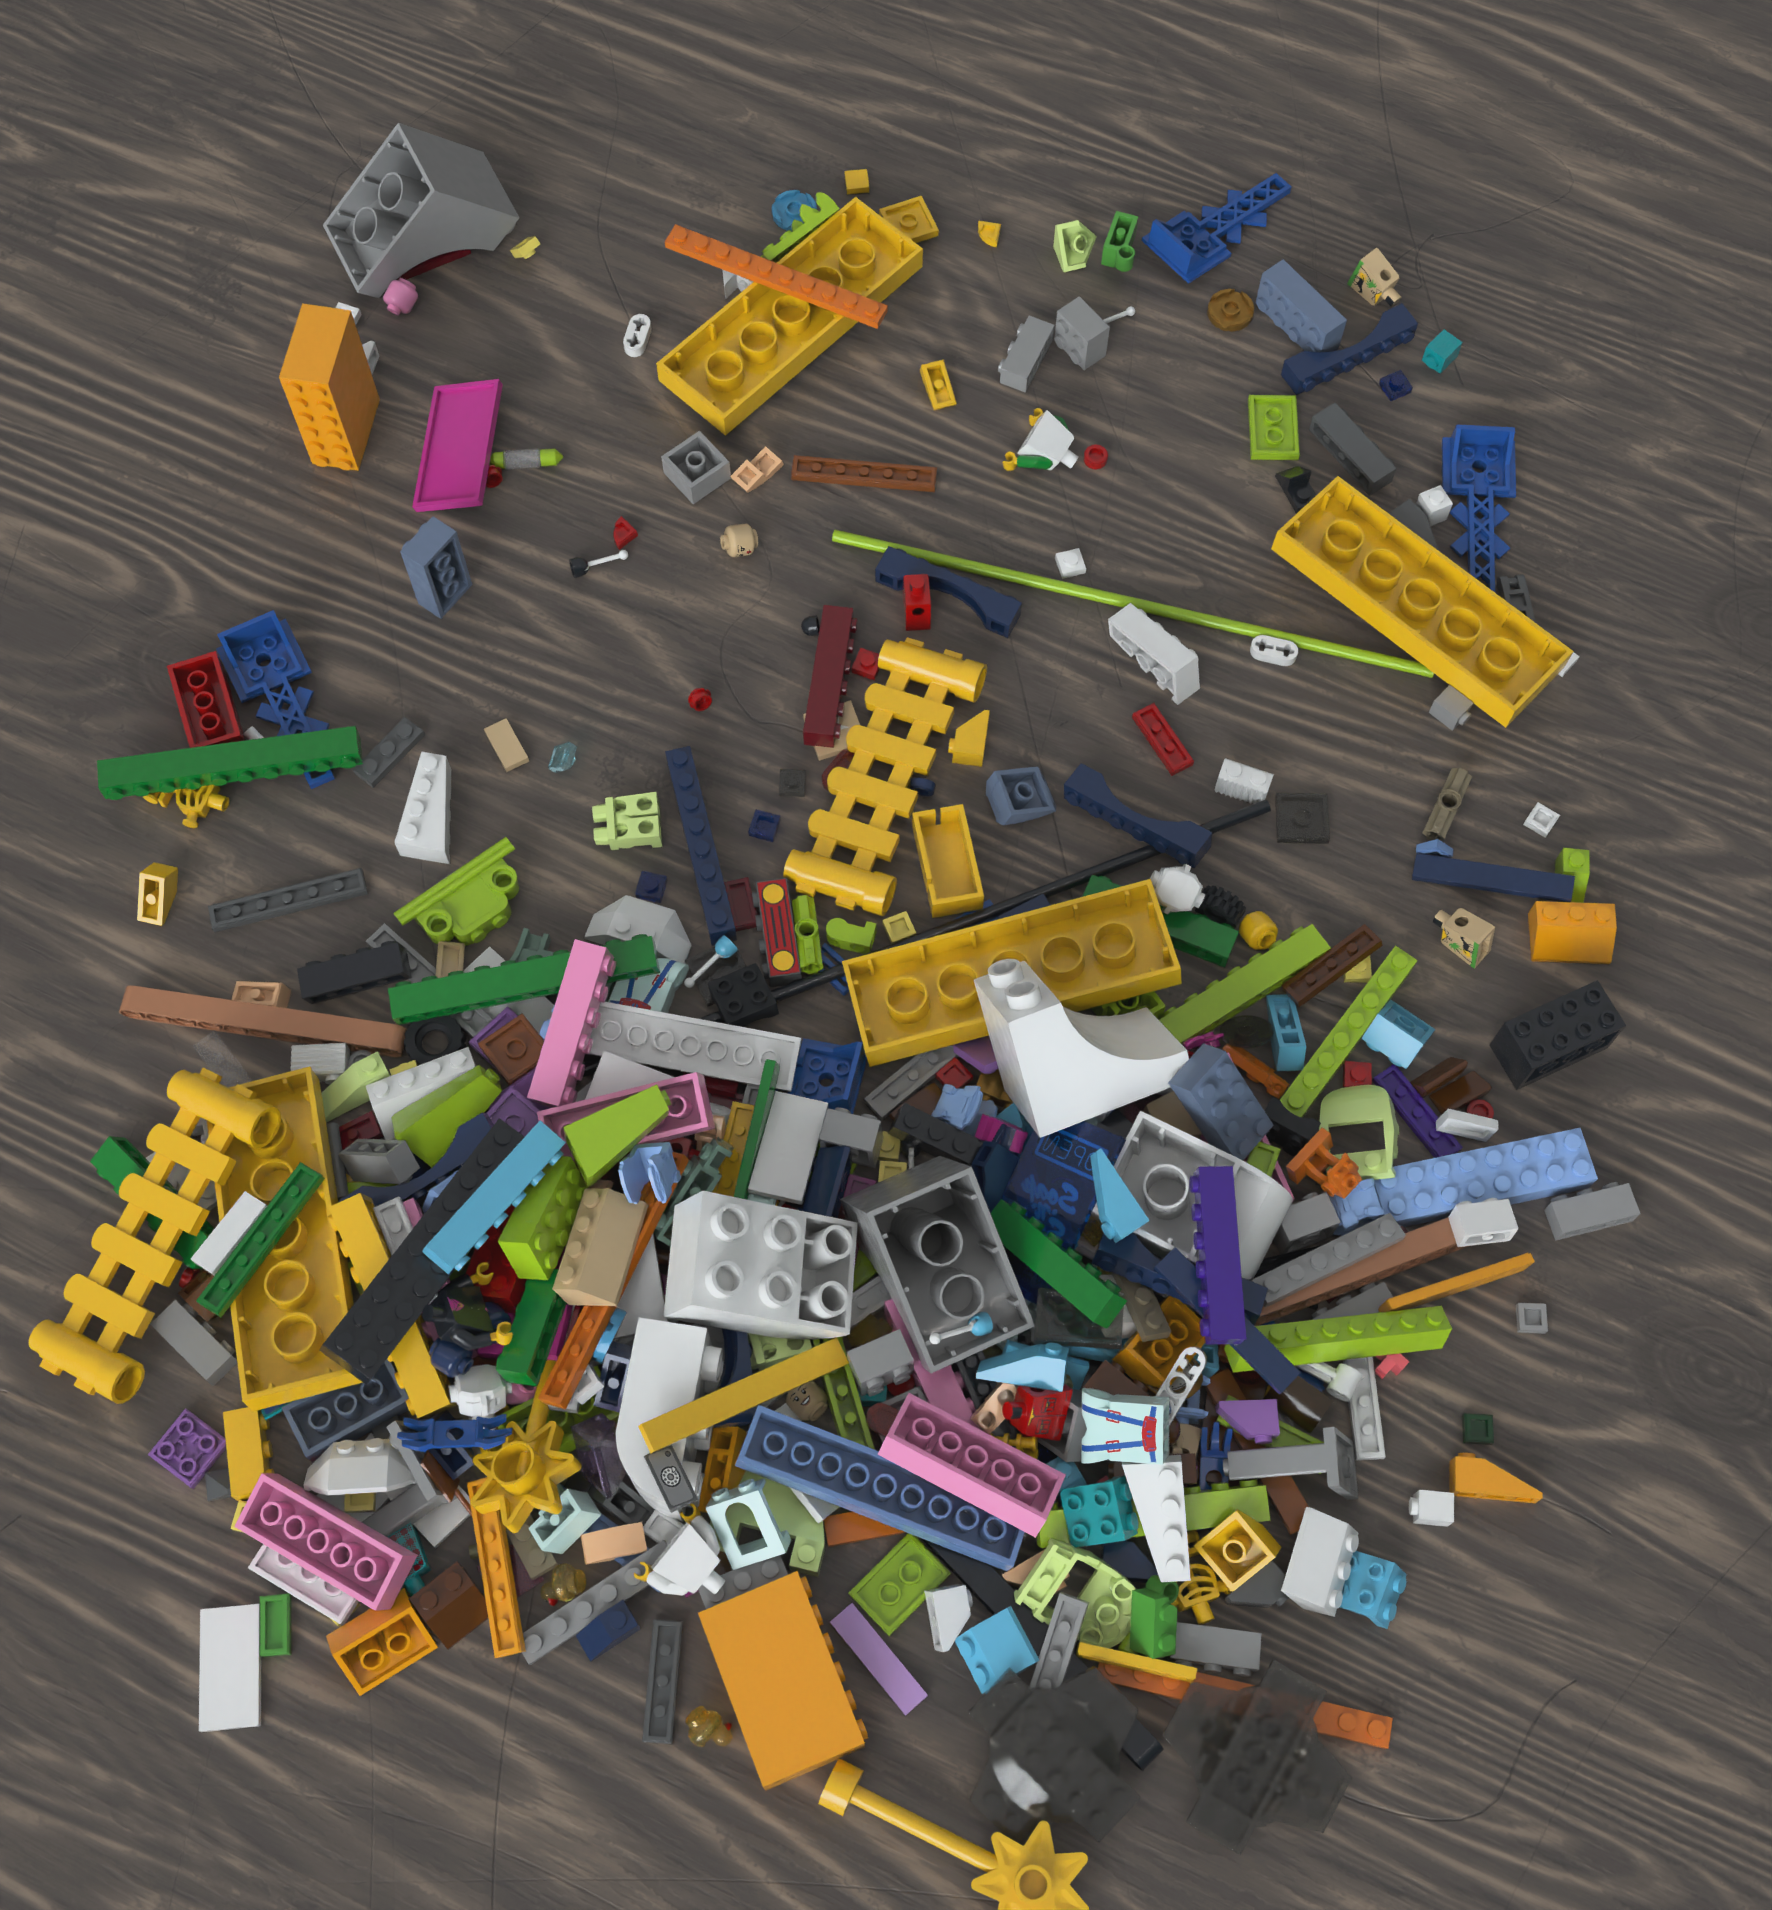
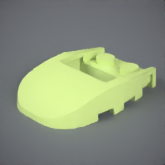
(1360, 1106)
(1107, 1592)

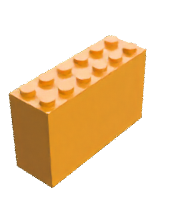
(330, 386)
(783, 1680)

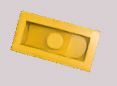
(937, 384)

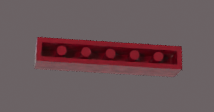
(828, 676)

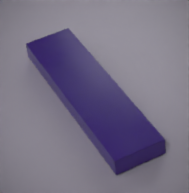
(1416, 1112)

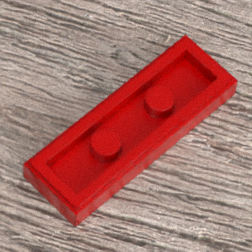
(1162, 739)

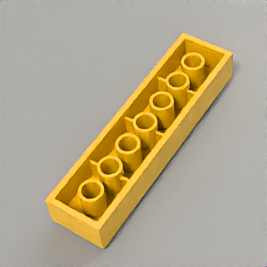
(369, 1252)

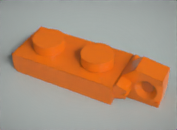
(1257, 1070)

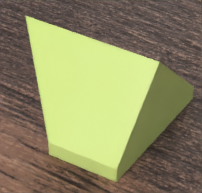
(1073, 245)

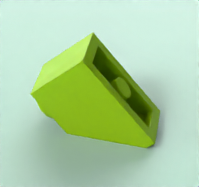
(1577, 864)

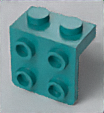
(1099, 1512)

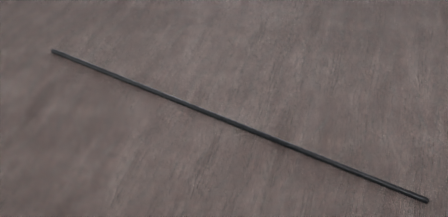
(996, 910)

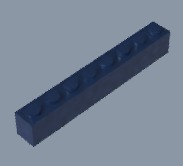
(700, 844)

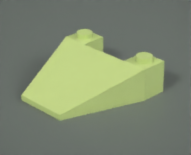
(789, 1516)

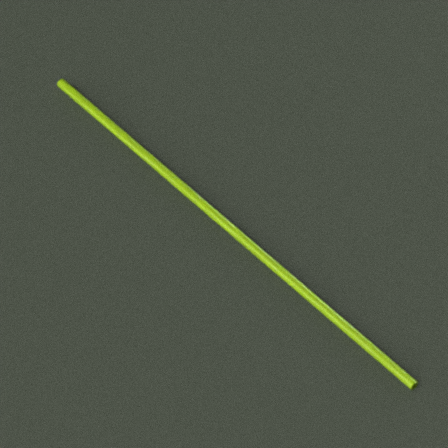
(1147, 606)

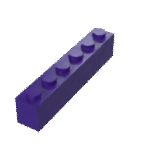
(1218, 1255)

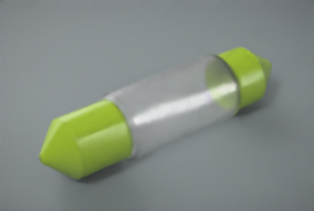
(525, 458)

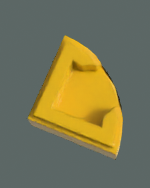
(989, 232)

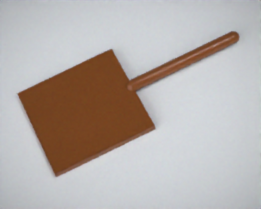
(443, 1481)

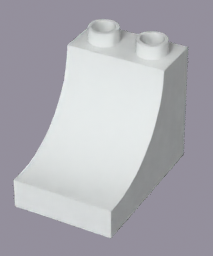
(1070, 1063)

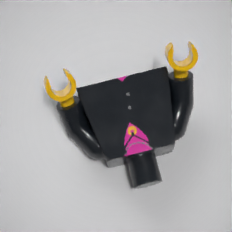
(462, 1313)

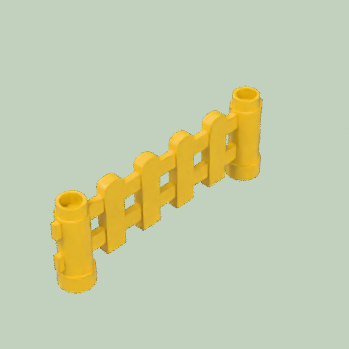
(855, 882)
(98, 1363)

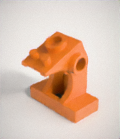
(1314, 1160)

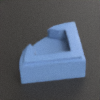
(1435, 847)

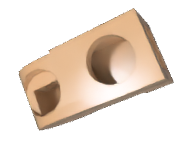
(989, 1413)

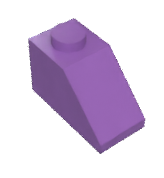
(1252, 1418)

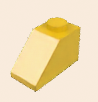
(970, 741)
(156, 892)

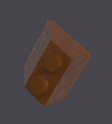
(451, 1605)

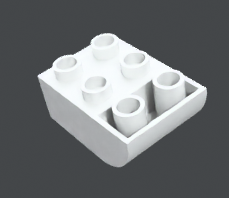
(1157, 1172)
(760, 1268)
(665, 1371)

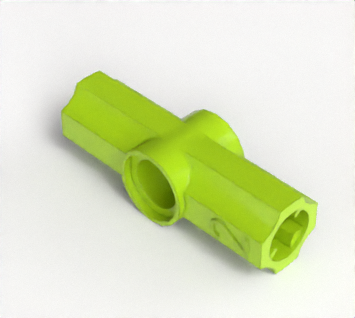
(808, 946)

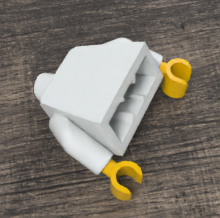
(687, 1560)

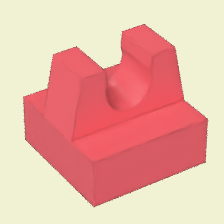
(1392, 1362)

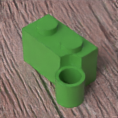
(1118, 244)
(1154, 1618)

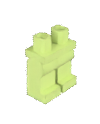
(630, 821)
(772, 1350)

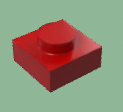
(866, 664)
(1357, 1073)
(954, 1074)

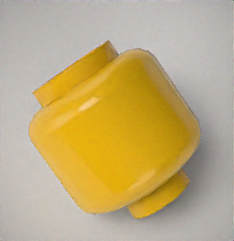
(1258, 930)

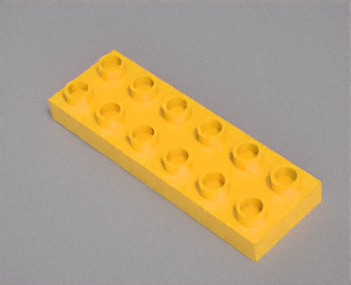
(770, 336)
(1422, 600)
(1081, 949)
(305, 1278)

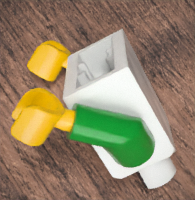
(1044, 445)

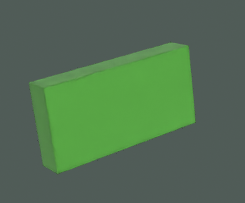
(275, 1625)

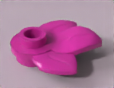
(1208, 1038)

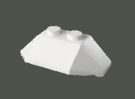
(635, 917)
(358, 1468)

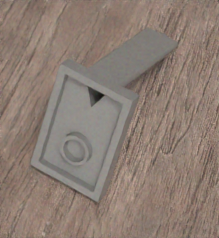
(1333, 1456)
(415, 1501)

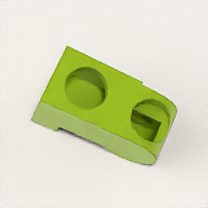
(850, 936)

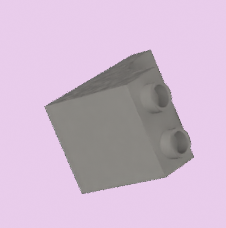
(415, 204)
(939, 1258)

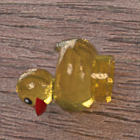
(565, 1584)
(708, 1725)

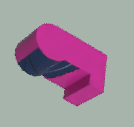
(1001, 1132)

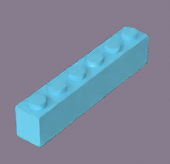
(493, 1198)

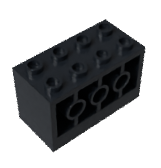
(1557, 1034)

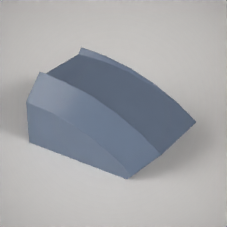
(1019, 795)

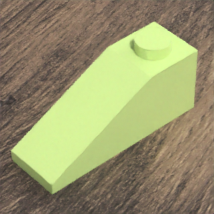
(350, 1087)

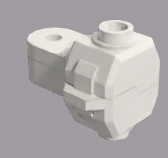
(1177, 889)
(480, 1392)

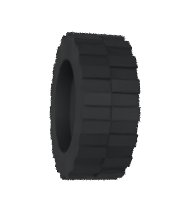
(419, 1029)

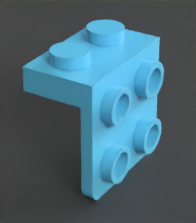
(1373, 1588)

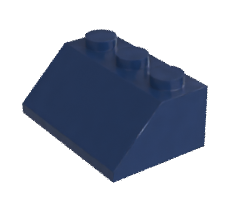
(828, 1181)

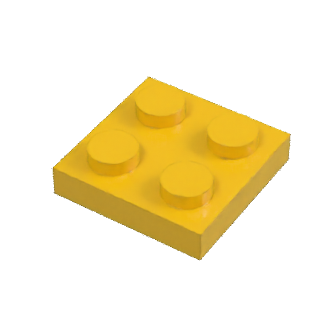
(912, 219)

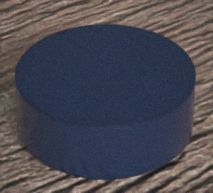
(923, 786)

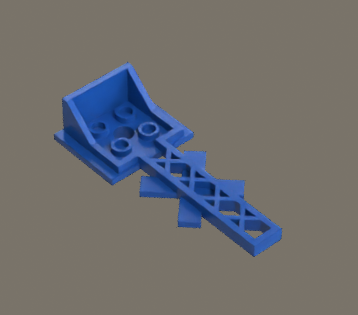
(1192, 249)
(1494, 454)
(271, 640)
(830, 1061)

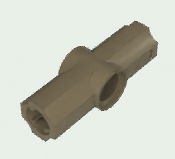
(1451, 793)

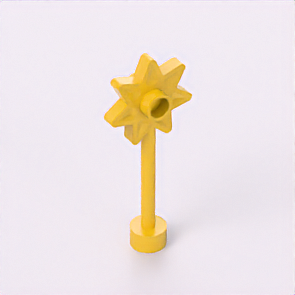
(526, 1467)
(1016, 1874)

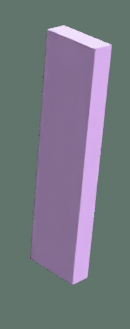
(878, 1659)

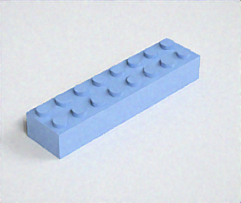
(1510, 1171)

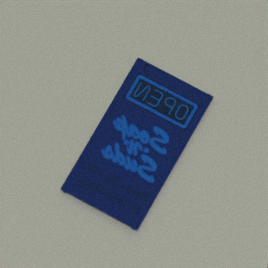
(1057, 1188)

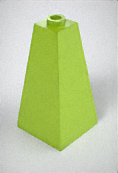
(434, 1119)
(609, 1134)

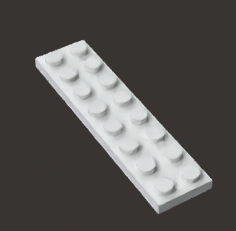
(694, 1045)

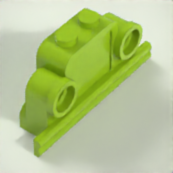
(468, 900)

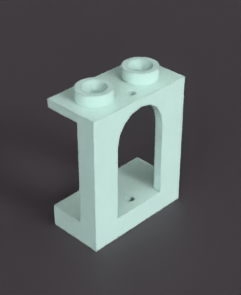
(751, 1494)

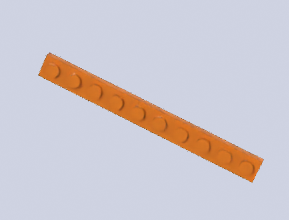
(776, 276)
(594, 1319)
(1329, 1718)

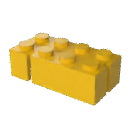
(947, 861)

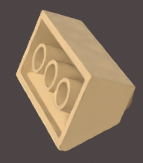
(599, 1248)

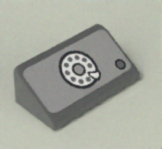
(671, 1478)

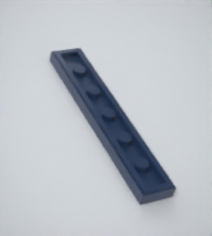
(1493, 878)
(1255, 1349)

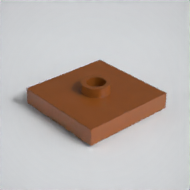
(513, 1048)

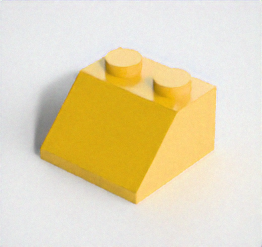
(1238, 1548)

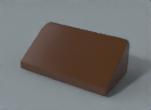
(1439, 1075)
(1460, 1092)

